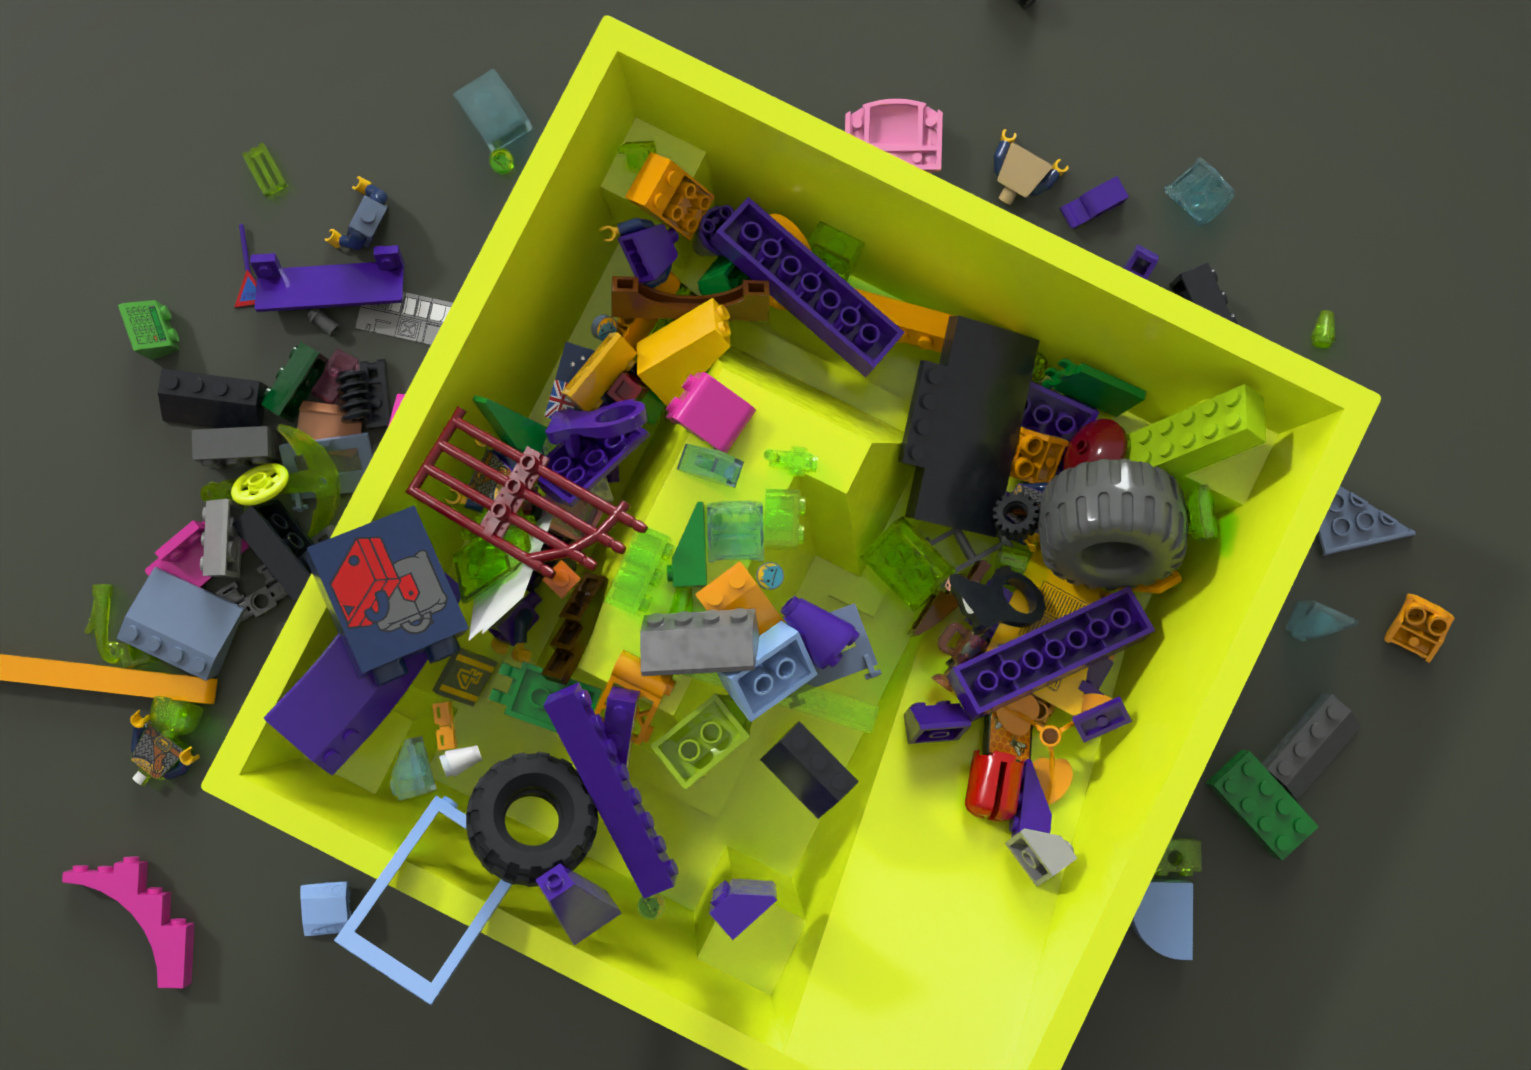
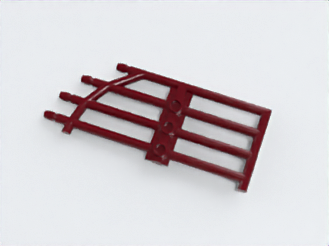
(514, 493)

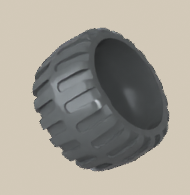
(1113, 524)

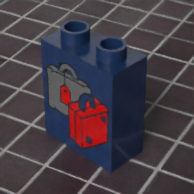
(387, 595)

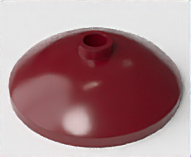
(1096, 441)

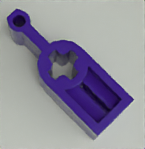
(1094, 203)

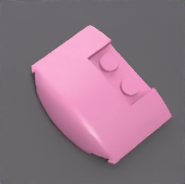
(901, 129)

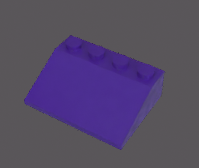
(1055, 414)
(593, 464)

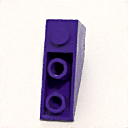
(1032, 806)

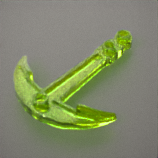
(299, 482)

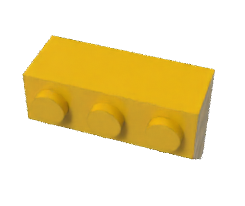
(600, 372)

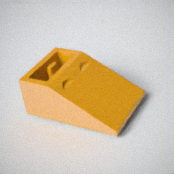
(670, 195)

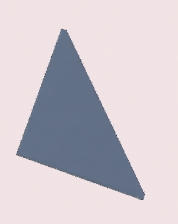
(1356, 524)

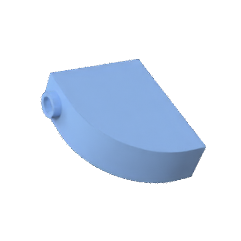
(1166, 918)

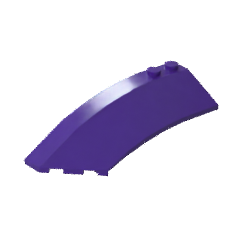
(333, 710)

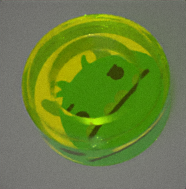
(501, 160)
(651, 907)

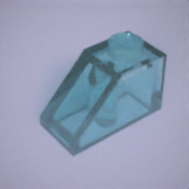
(710, 465)

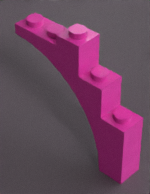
(169, 938)

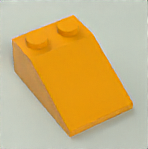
(739, 590)

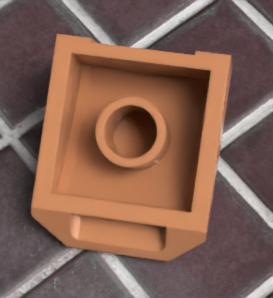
(324, 421)

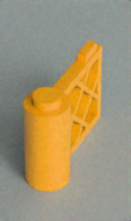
(628, 674)

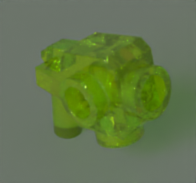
(796, 460)

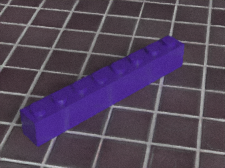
(611, 790)

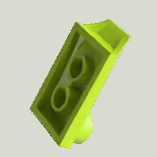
(703, 739)

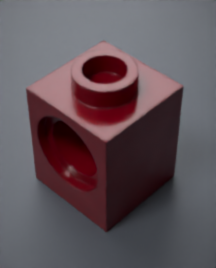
(628, 387)

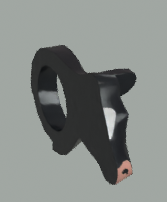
(987, 604)

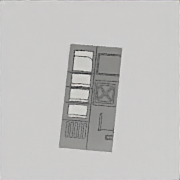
(414, 319)

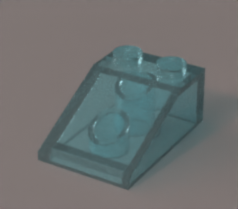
(493, 110)

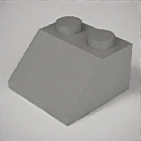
(1041, 854)

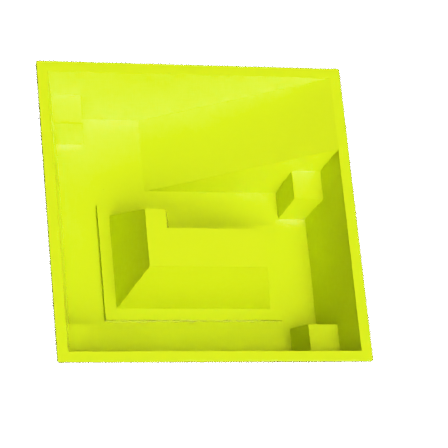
(897, 911)

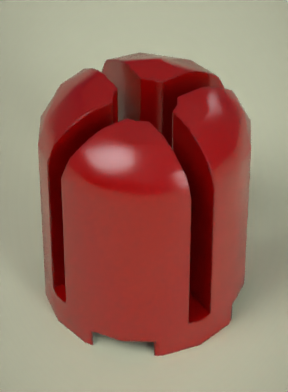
(994, 785)

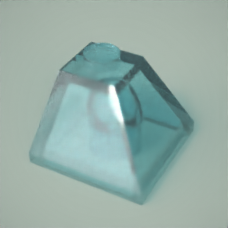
(1316, 620)
(412, 771)

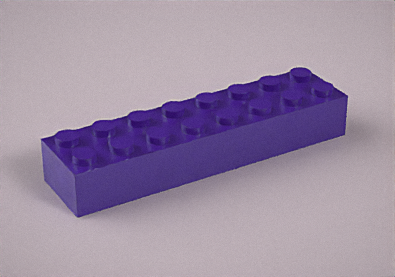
(807, 287)
(1049, 653)

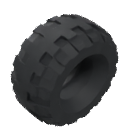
(535, 777)

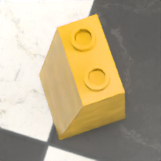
(683, 349)

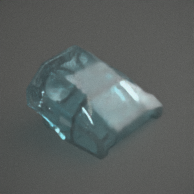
(1201, 192)
(735, 530)

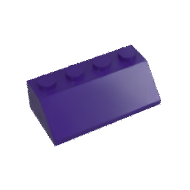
(741, 903)

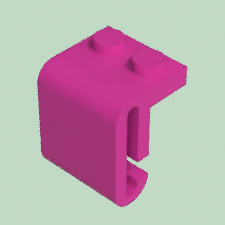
(710, 411)

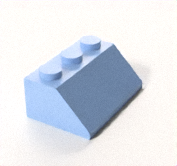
(779, 671)

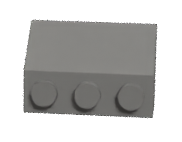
(221, 539)

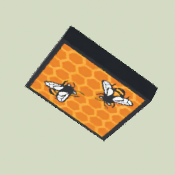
(999, 739)

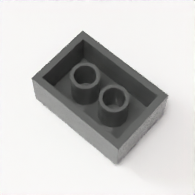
(236, 446)

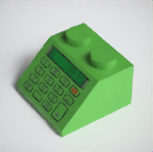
(149, 328)

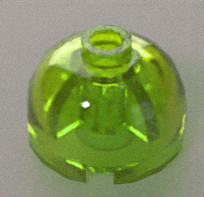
(174, 717)

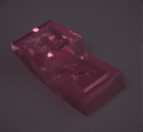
(326, 385)

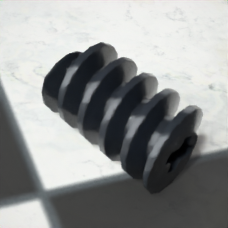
(352, 396)

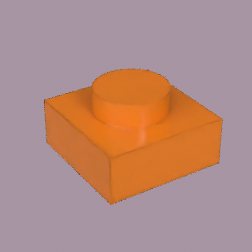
(564, 579)

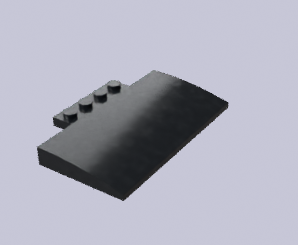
(967, 424)

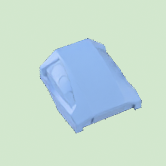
(325, 907)

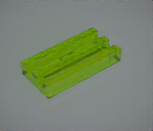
(255, 153)

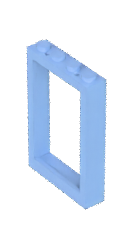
(385, 963)

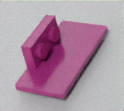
(183, 554)

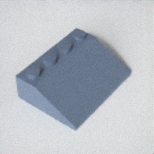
(181, 624)

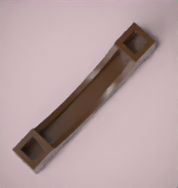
(637, 300)

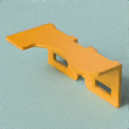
(448, 733)

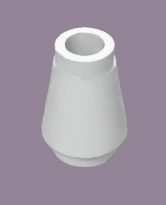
(459, 760)

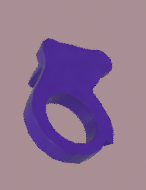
(605, 422)

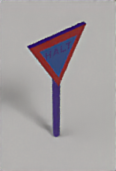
(248, 288)

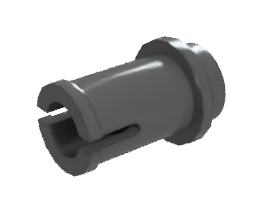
(323, 321)

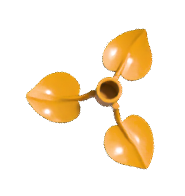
(1053, 773)

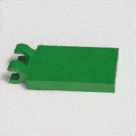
(1094, 387)
(530, 692)

